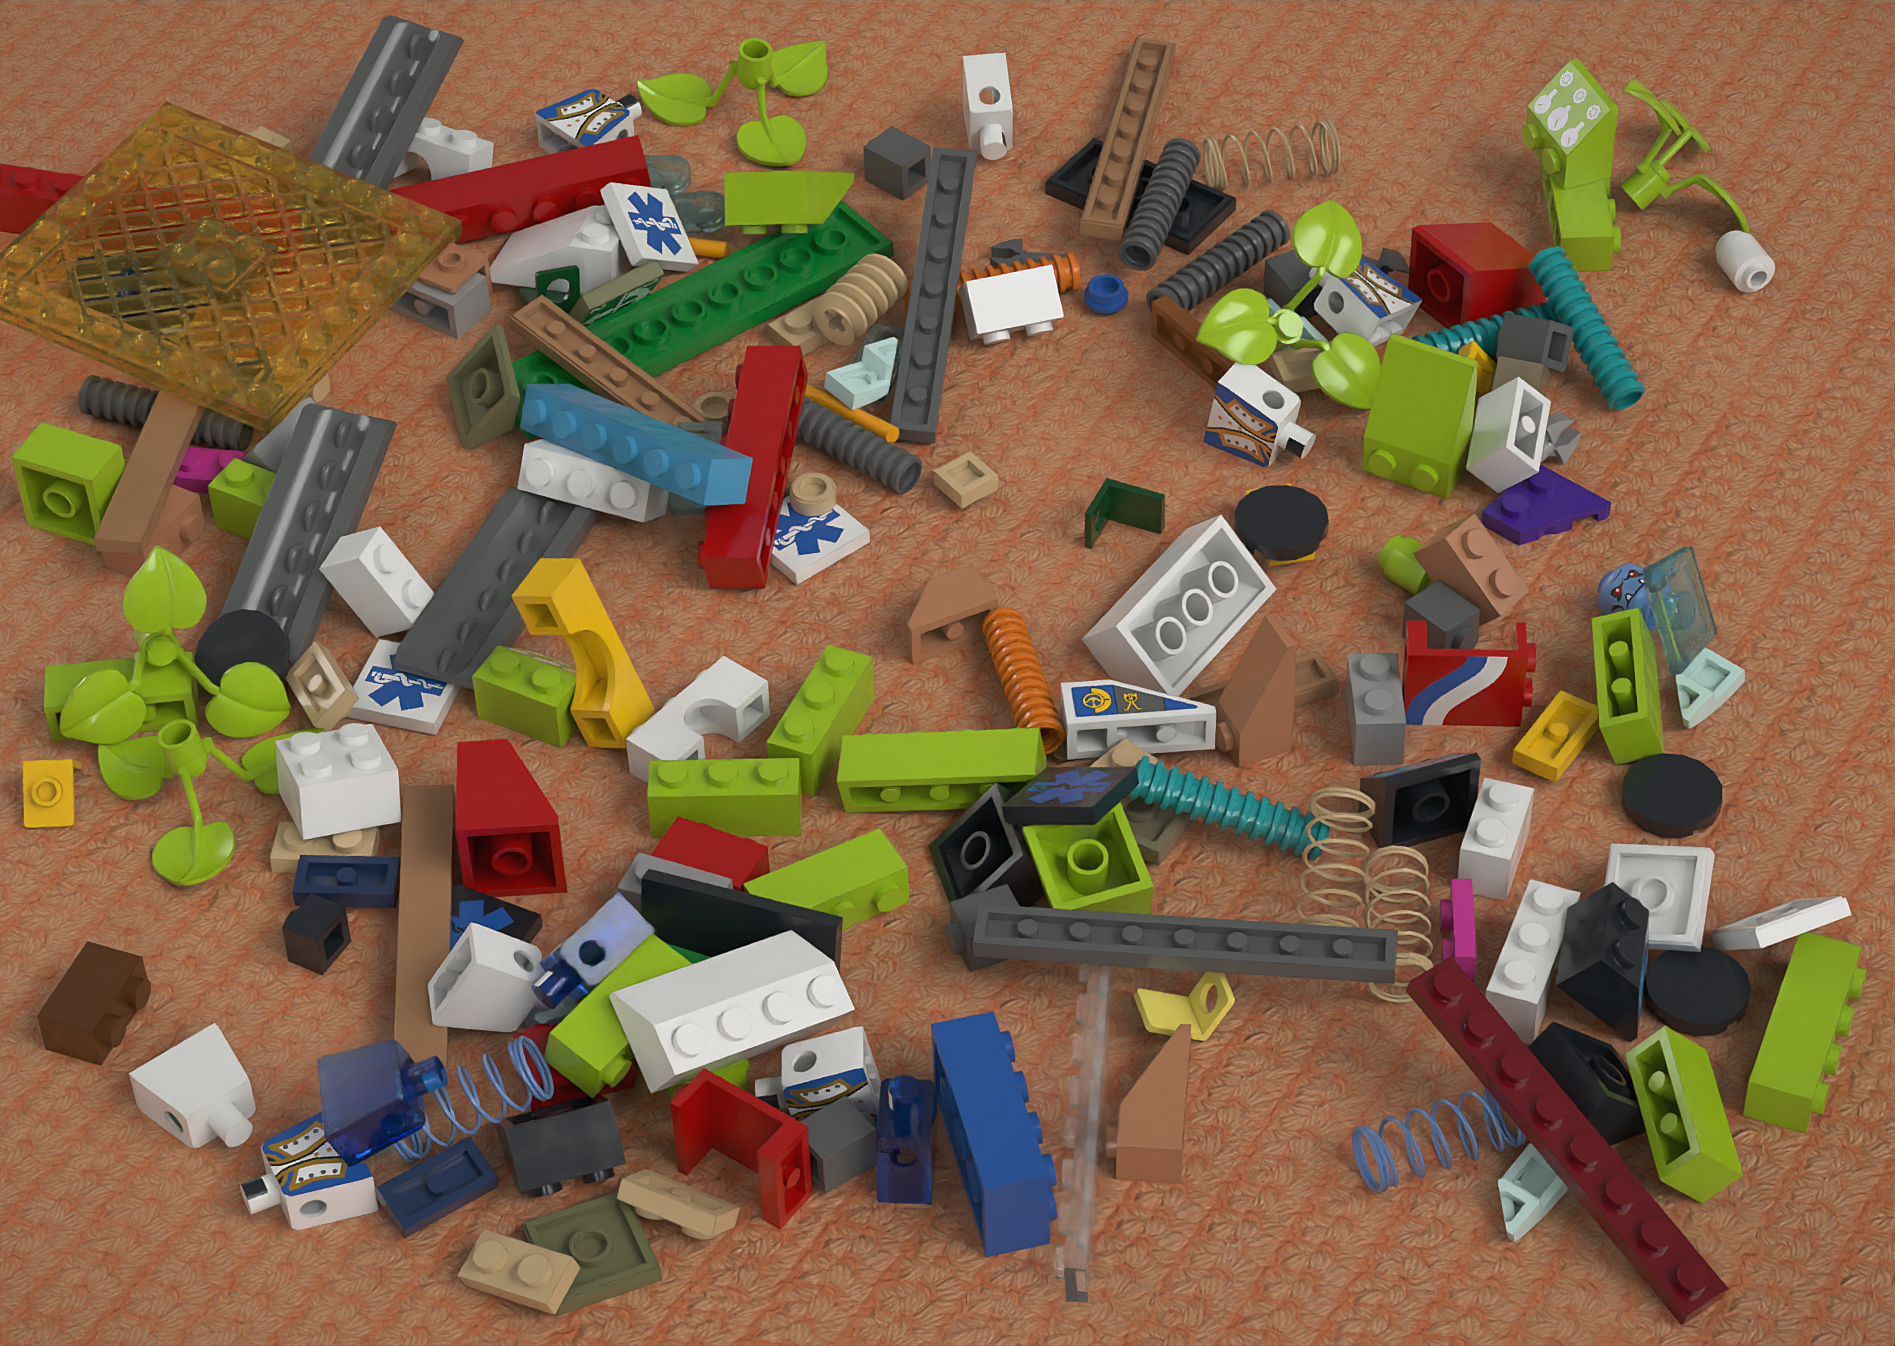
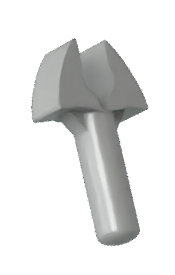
(1560, 446)

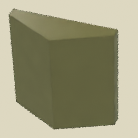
(484, 390)

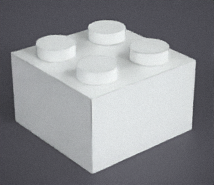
(338, 780)

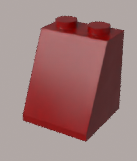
(1469, 272)
(505, 824)

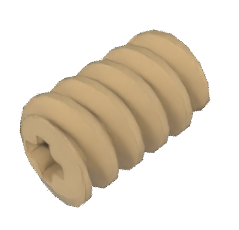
(859, 298)

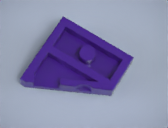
(1541, 507)

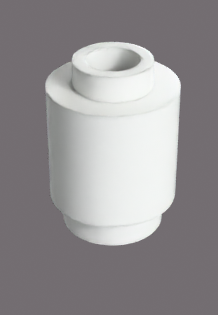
(1744, 261)

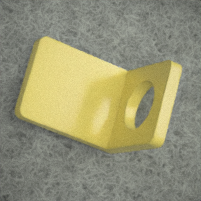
(1166, 1011)

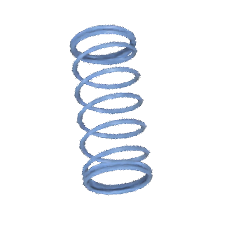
(517, 1056)
(1380, 1149)

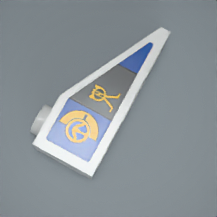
(1107, 711)

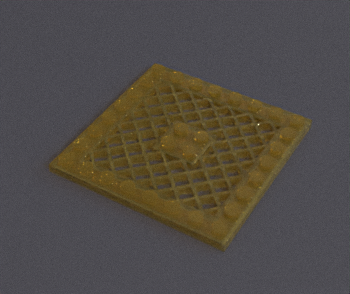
(217, 265)

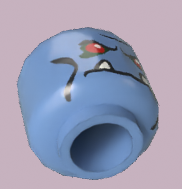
(1625, 590)

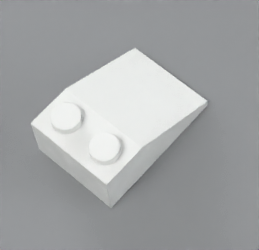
(578, 239)

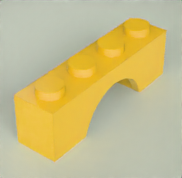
(608, 691)

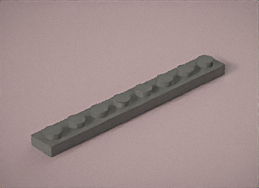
(933, 294)
(1186, 943)

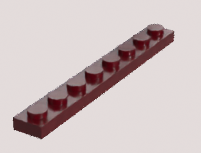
(1567, 1141)

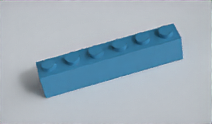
(636, 444)

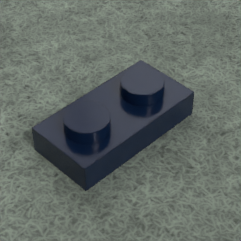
(348, 880)
(437, 1187)

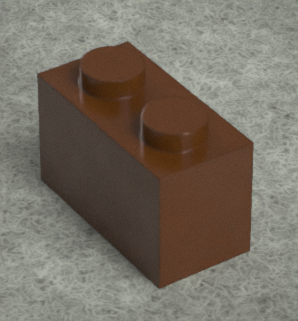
(94, 1003)

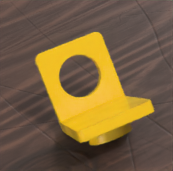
(49, 793)

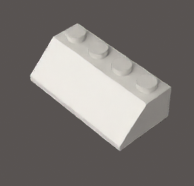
(1181, 610)
(730, 1008)

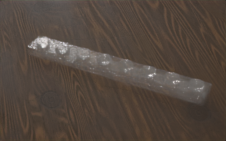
(1084, 1131)

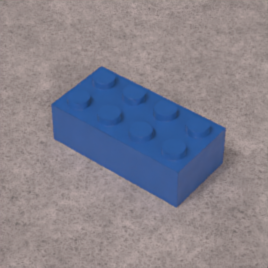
(993, 1133)

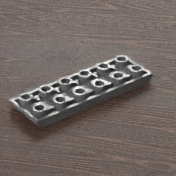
(385, 102)
(307, 510)
(475, 603)

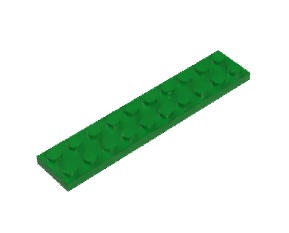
(722, 299)

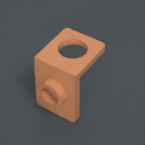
(454, 268)

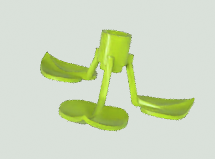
(775, 141)
(1651, 177)
(1248, 335)
(156, 599)
(138, 769)

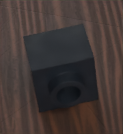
(316, 934)

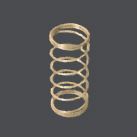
(1220, 180)
(1326, 919)
(1402, 958)

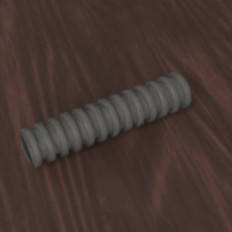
(1159, 204)
(1224, 261)
(133, 405)
(858, 447)

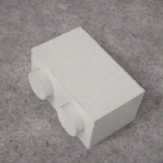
(1011, 304)
(1508, 435)
(377, 581)
(1496, 837)

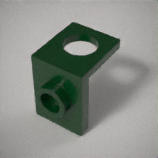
(544, 278)
(1124, 505)

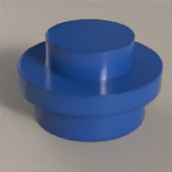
(1106, 294)

